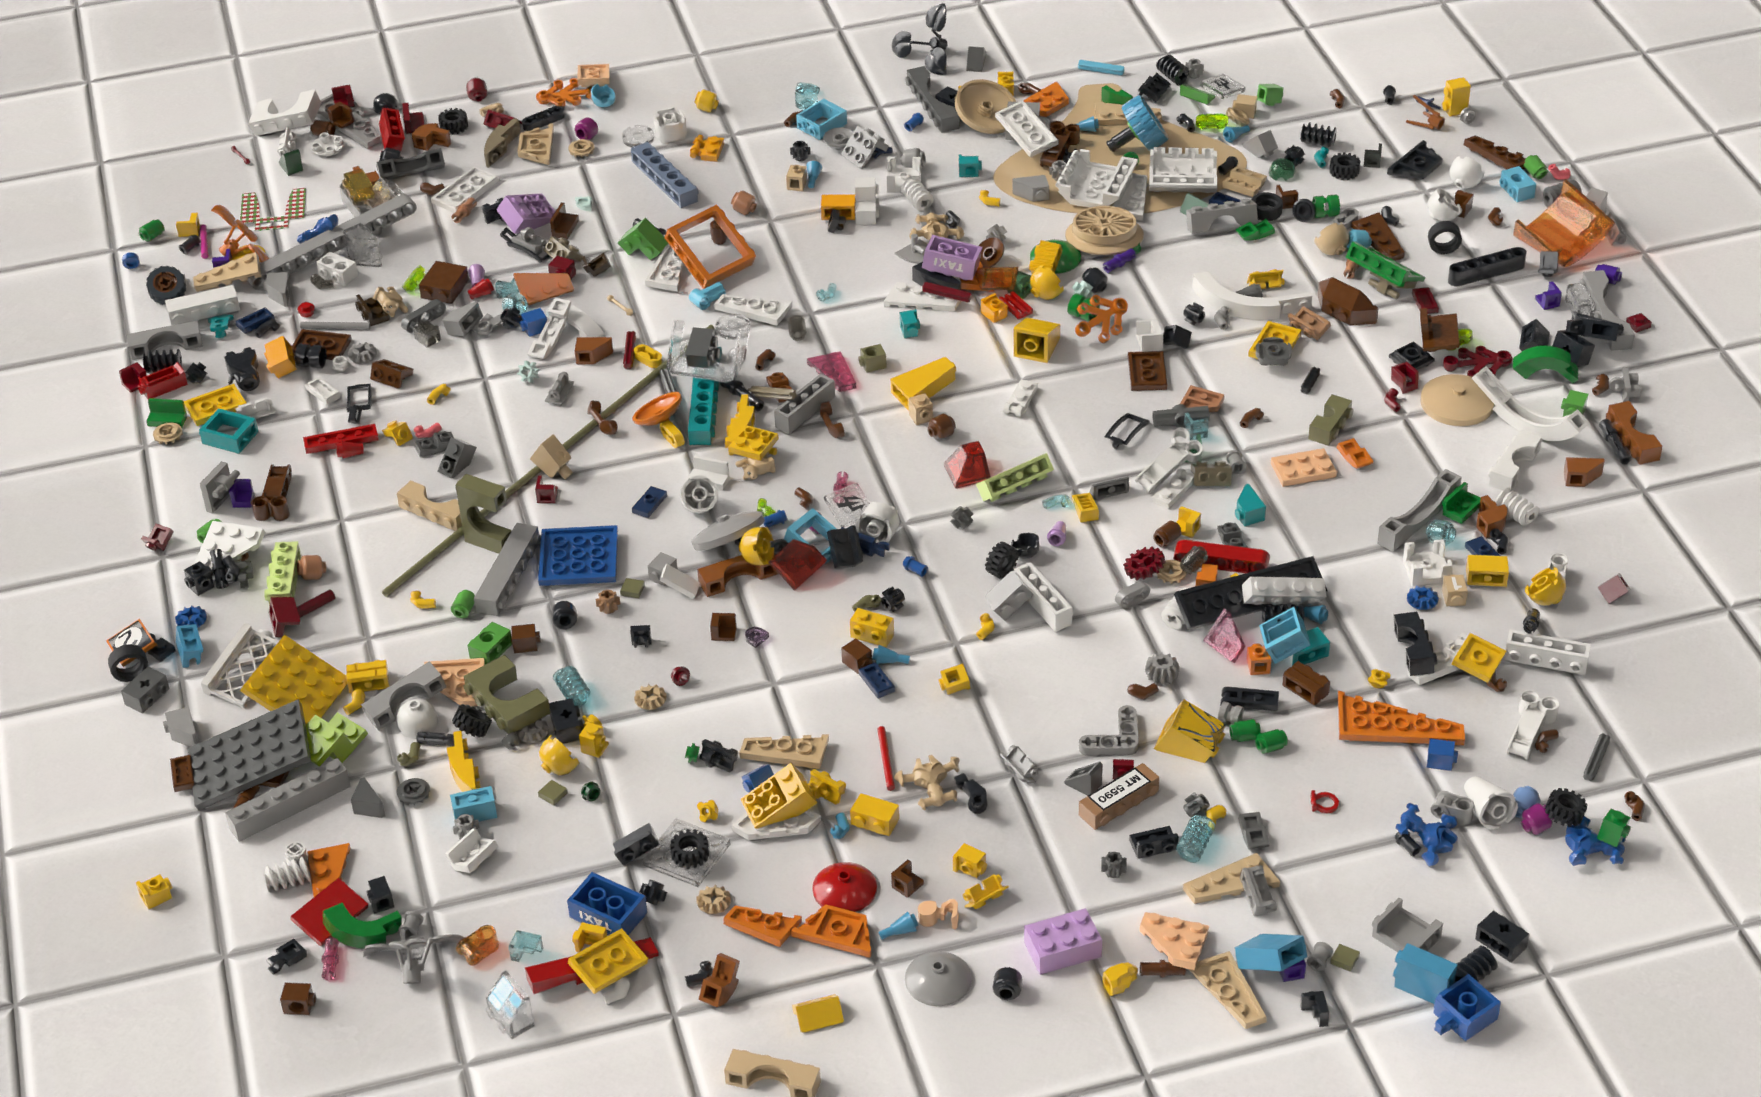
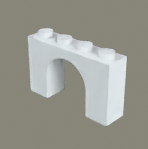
(267, 120)

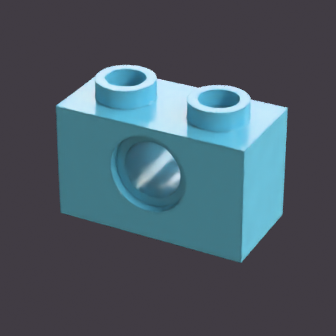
(1517, 184)

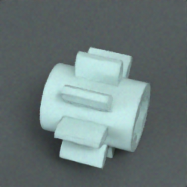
(1083, 288)
(532, 374)

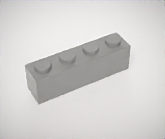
(806, 404)

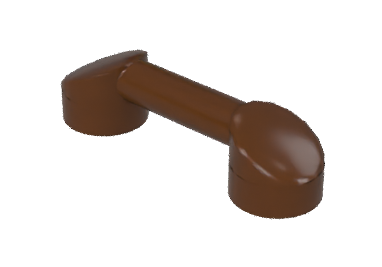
(606, 426)
(835, 430)

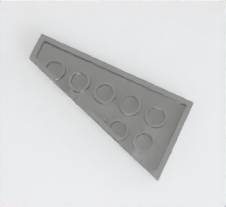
(359, 130)

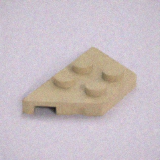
(536, 144)

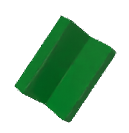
(166, 411)

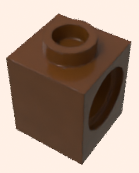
(297, 998)

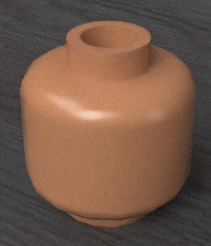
(743, 202)
(311, 567)

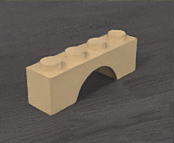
(414, 499)
(747, 1068)

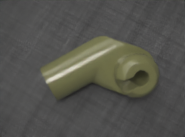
(867, 601)
(412, 756)

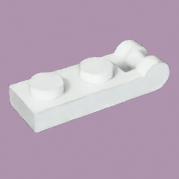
(1020, 398)
(1174, 489)

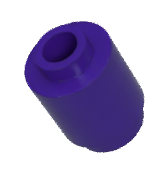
(1613, 273)

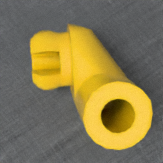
(991, 201)
(420, 602)
(358, 698)

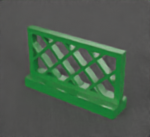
(1382, 265)

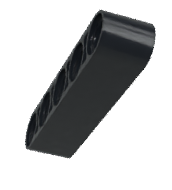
(1487, 266)

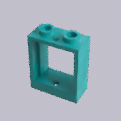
(241, 438)

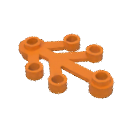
(550, 95)
(1102, 316)

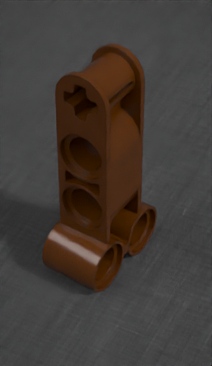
(1066, 136)
(273, 499)

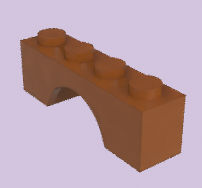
(1642, 446)
(716, 576)

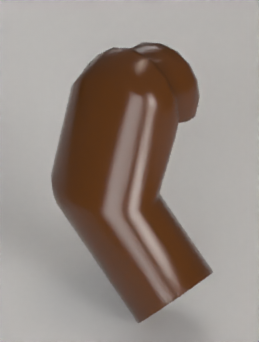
(1027, 88)
(430, 189)
(1494, 215)
(760, 362)
(1256, 412)
(806, 497)
(1497, 685)
(1142, 692)
(1544, 736)
(1635, 804)

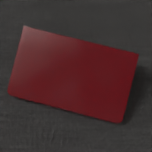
(495, 118)
(411, 120)
(283, 612)

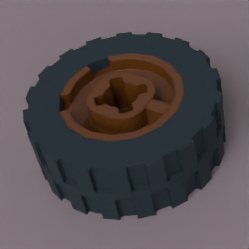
(165, 284)

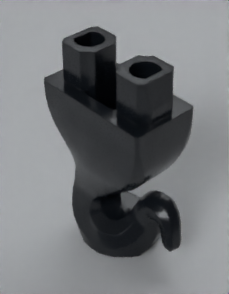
(243, 369)

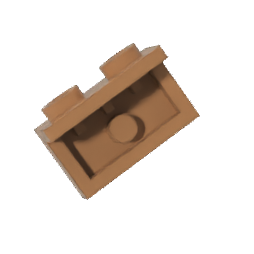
(1309, 322)

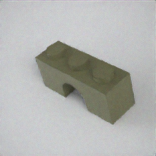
(1326, 427)

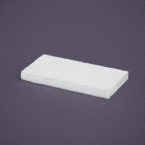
(1026, 128)
(470, 184)

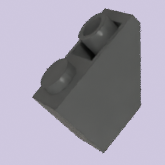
(456, 457)

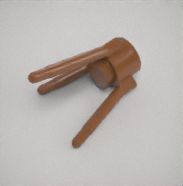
(1434, 120)

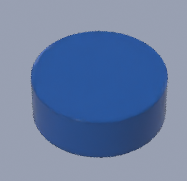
(130, 260)

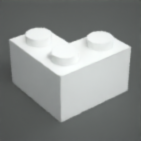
(866, 203)

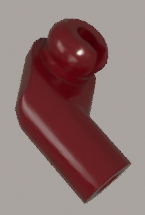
(1390, 400)

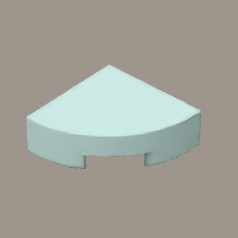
(584, 203)

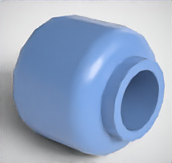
(1525, 798)

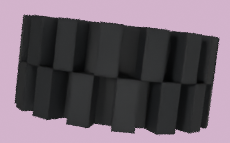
(453, 120)
(1344, 166)
(1001, 560)
(471, 720)
(1566, 807)
(689, 858)

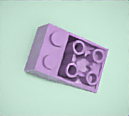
(525, 211)

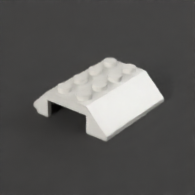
(1183, 172)
(1093, 183)

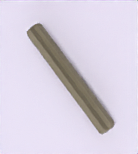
(770, 392)

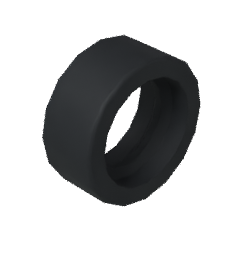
(1269, 199)
(1448, 247)
(125, 652)

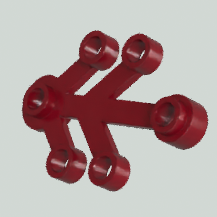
(1499, 359)

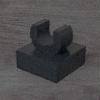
(835, 220)
(641, 635)

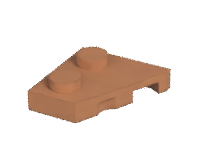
(1201, 397)

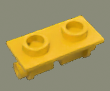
(1272, 277)
(992, 889)

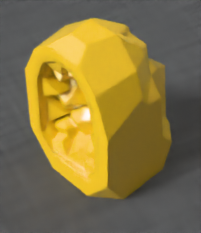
(1119, 977)

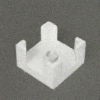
(896, 176)
(1426, 567)

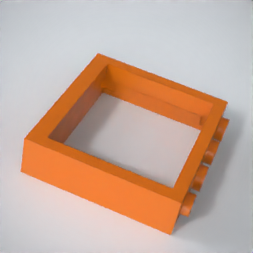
(691, 261)

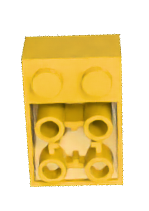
(779, 798)

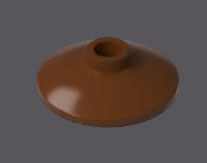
(991, 252)

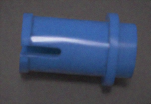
(917, 119)
(776, 518)
(915, 566)

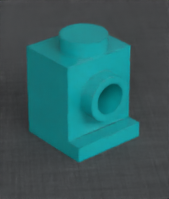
(969, 166)
(909, 323)

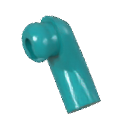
(1320, 155)

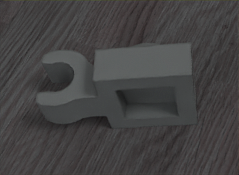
(245, 573)

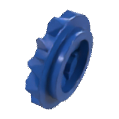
(1423, 603)
(199, 616)

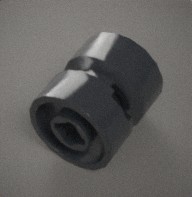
(310, 355)

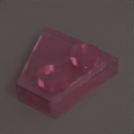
(1225, 637)

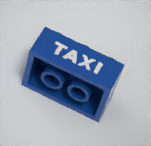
(607, 904)

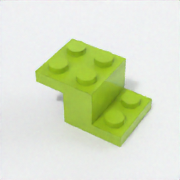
(333, 738)

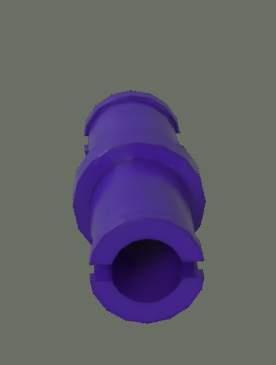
(1119, 260)

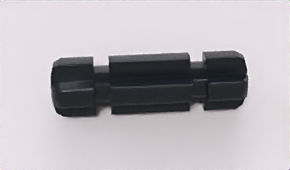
(1310, 380)
(435, 738)

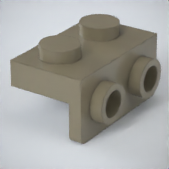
(561, 248)
(1212, 474)

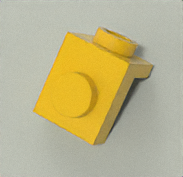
(399, 431)
(588, 934)

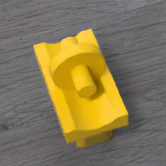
(825, 787)

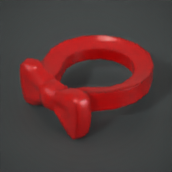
(1315, 806)

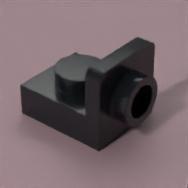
(1317, 1003)

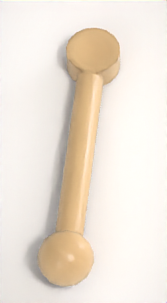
(629, 312)

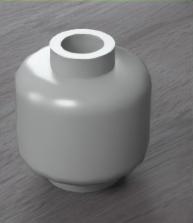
(908, 154)

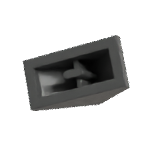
(975, 59)
(1086, 779)
(366, 801)

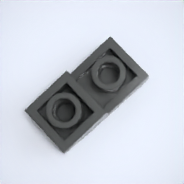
(433, 446)
(1231, 535)

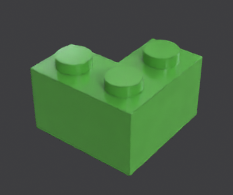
(644, 237)

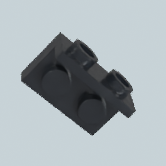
(1154, 87)
(845, 547)
(635, 844)

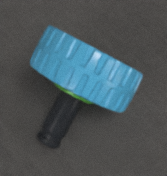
(1141, 125)

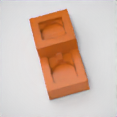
(1353, 454)

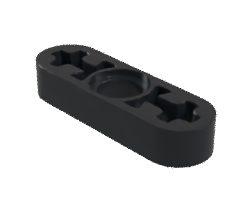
(551, 115)

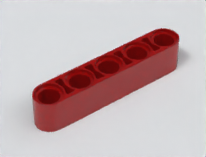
(1226, 556)

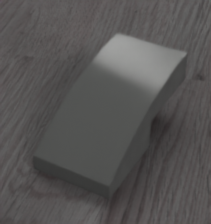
(1253, 830)

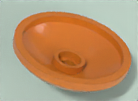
(658, 409)

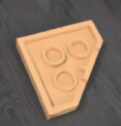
(453, 676)
(1176, 938)

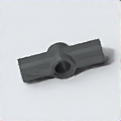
(1177, 415)

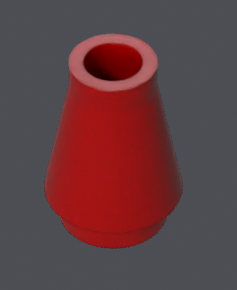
(481, 289)
(349, 449)

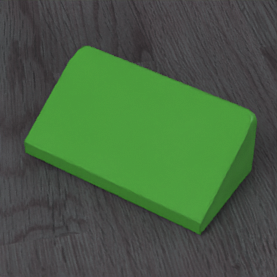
(1196, 94)

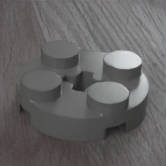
(1279, 357)

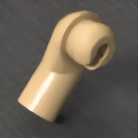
(494, 107)

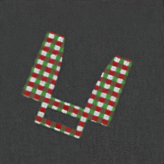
(251, 211)

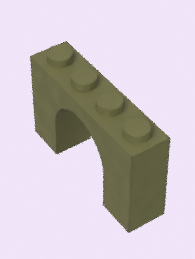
(477, 530)
(508, 714)

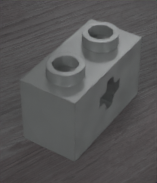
(145, 690)

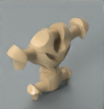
(935, 227)
(929, 777)

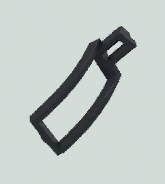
(511, 244)
(353, 409)
(1116, 441)

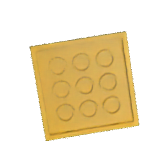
(295, 674)

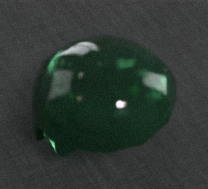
(1282, 169)

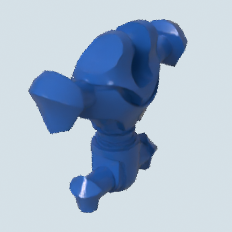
(321, 226)
(1435, 836)
(1585, 842)

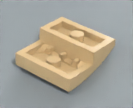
(1244, 181)

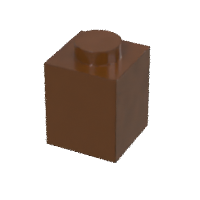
(525, 638)
(856, 655)

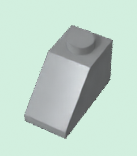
(1261, 144)
(1031, 188)
(278, 287)
(462, 319)
(181, 726)

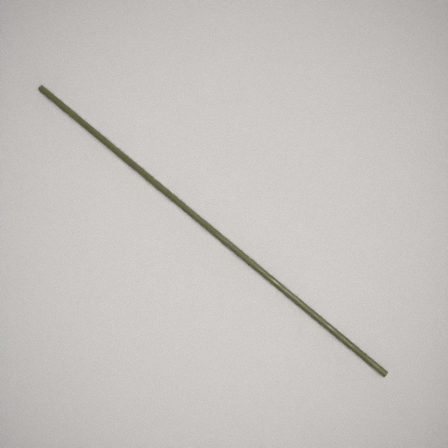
(526, 478)

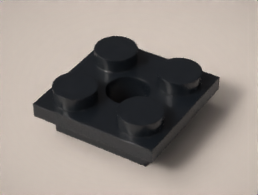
(1413, 355)

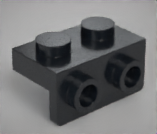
(1154, 842)

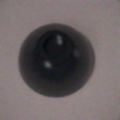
(1304, 210)

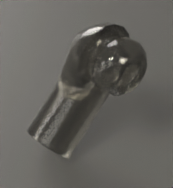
(320, 283)

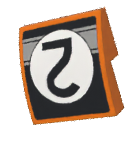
(133, 634)

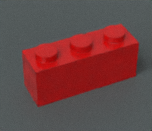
(391, 129)

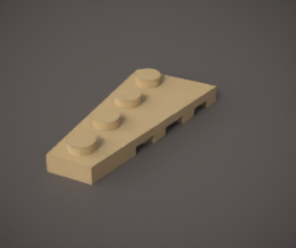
(1113, 115)
(227, 273)
(799, 751)
(1226, 880)
(1230, 988)

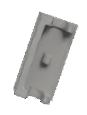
(1257, 890)

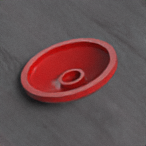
(845, 886)

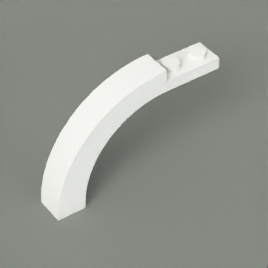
(1245, 306)
(1523, 418)

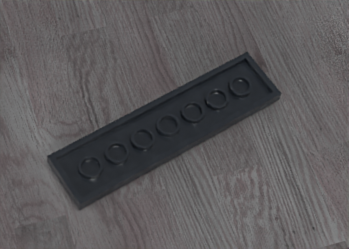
(1205, 602)

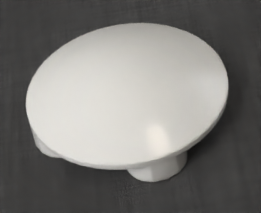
(327, 144)

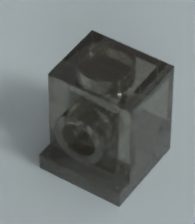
(423, 330)

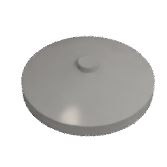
(727, 530)

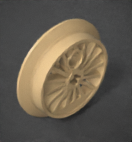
(1104, 230)

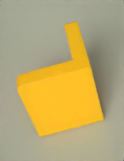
(190, 227)
(1189, 521)

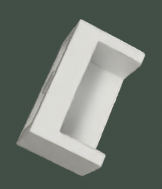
(1149, 335)

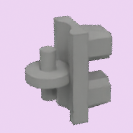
(529, 240)
(1627, 384)

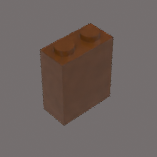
(444, 282)

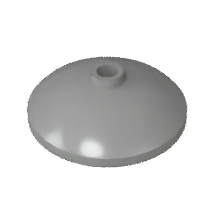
(938, 978)

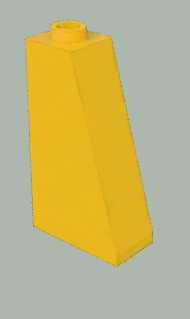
(924, 379)

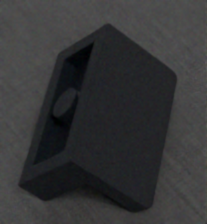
(1533, 335)

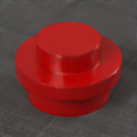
(306, 309)

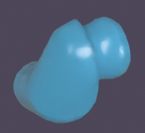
(842, 827)

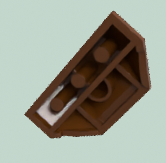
(1346, 303)

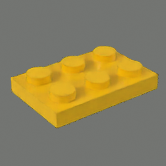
(1277, 330)
(205, 405)
(607, 961)

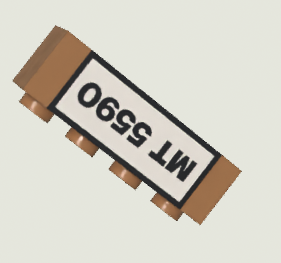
(1118, 796)

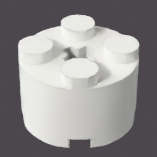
(670, 125)
(878, 521)

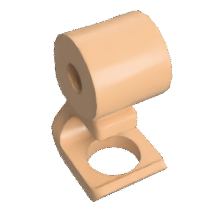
(929, 912)

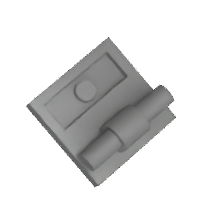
(217, 485)

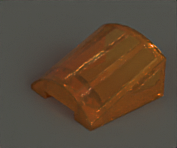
(1568, 226)

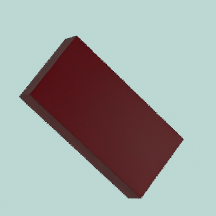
(1425, 299)

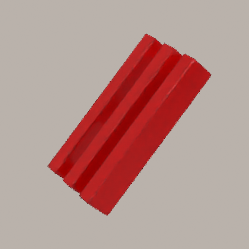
(1018, 304)

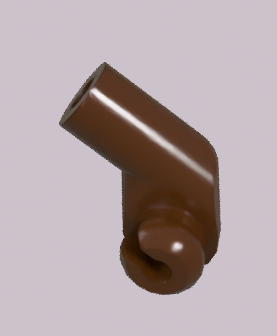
(1337, 94)
(791, 119)
(1603, 381)

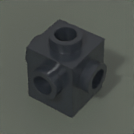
(199, 578)

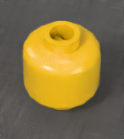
(706, 100)

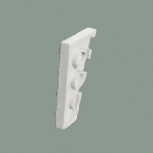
(911, 295)

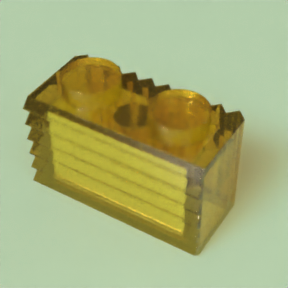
(358, 185)

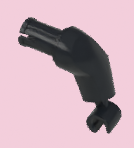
(977, 794)

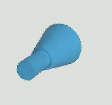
(1089, 124)
(1232, 133)
(813, 170)
(1316, 613)
(885, 655)
(905, 924)

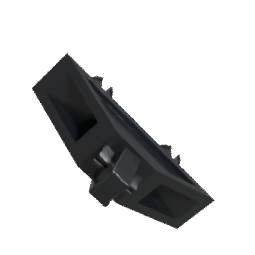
(1593, 327)

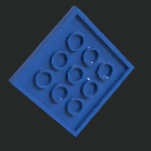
(578, 555)

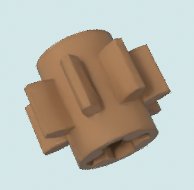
(607, 601)

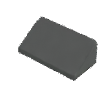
(1110, 488)

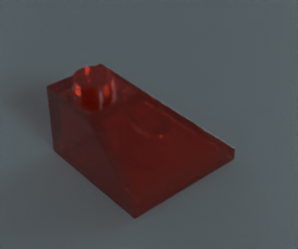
(967, 465)
(797, 562)

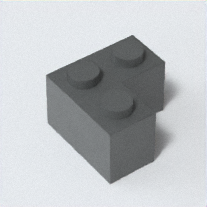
(702, 348)

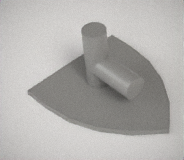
(914, 252)

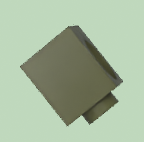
(872, 358)

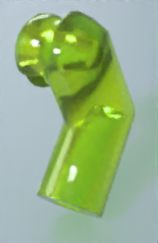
(762, 506)

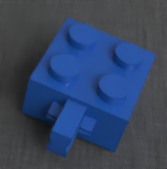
(1465, 1008)

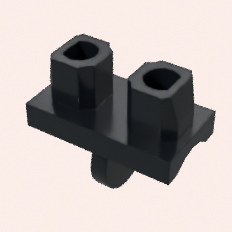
(490, 211)
(716, 755)

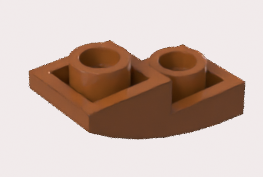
(778, 380)

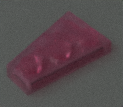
(836, 368)

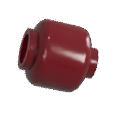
(476, 89)

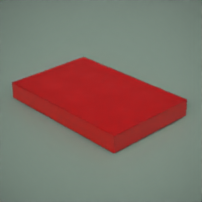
(310, 916)

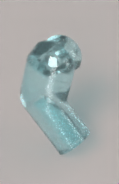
(1057, 499)

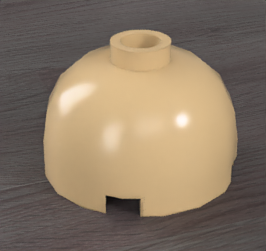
(1333, 239)

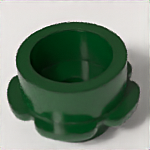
(590, 791)

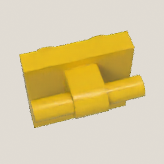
(754, 443)

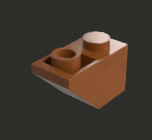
(592, 349)
(1582, 471)

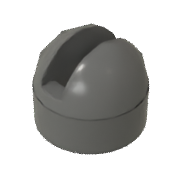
(510, 740)

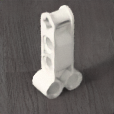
(1169, 460)
(1534, 714)

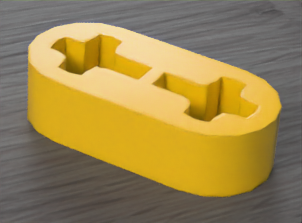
(648, 356)
(672, 434)

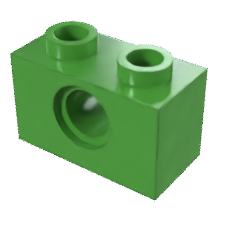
(490, 643)

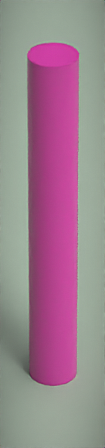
(204, 244)

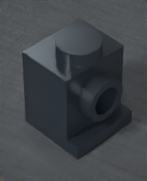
(380, 895)

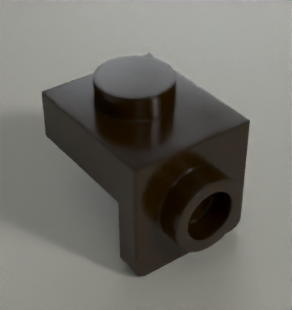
(597, 265)

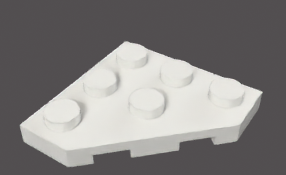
(231, 539)
(794, 826)

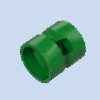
(1332, 206)
(1073, 304)

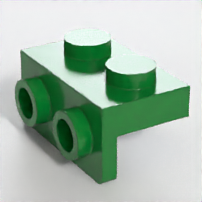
(1460, 504)

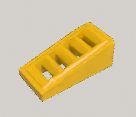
(1085, 507)

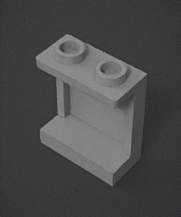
(1399, 927)

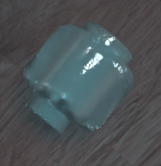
(515, 300)
(1440, 530)

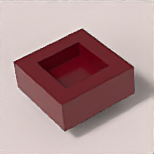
(1639, 322)
(1121, 766)

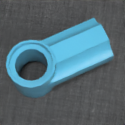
(704, 297)

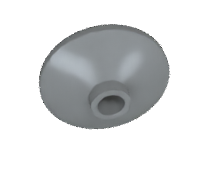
(837, 137)

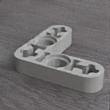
(1123, 738)

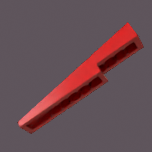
(558, 972)

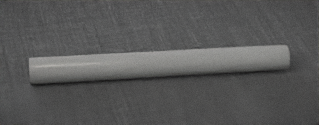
(334, 325)

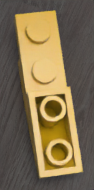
(744, 416)
(461, 766)

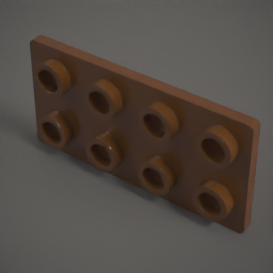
(1439, 331)

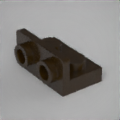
(371, 311)

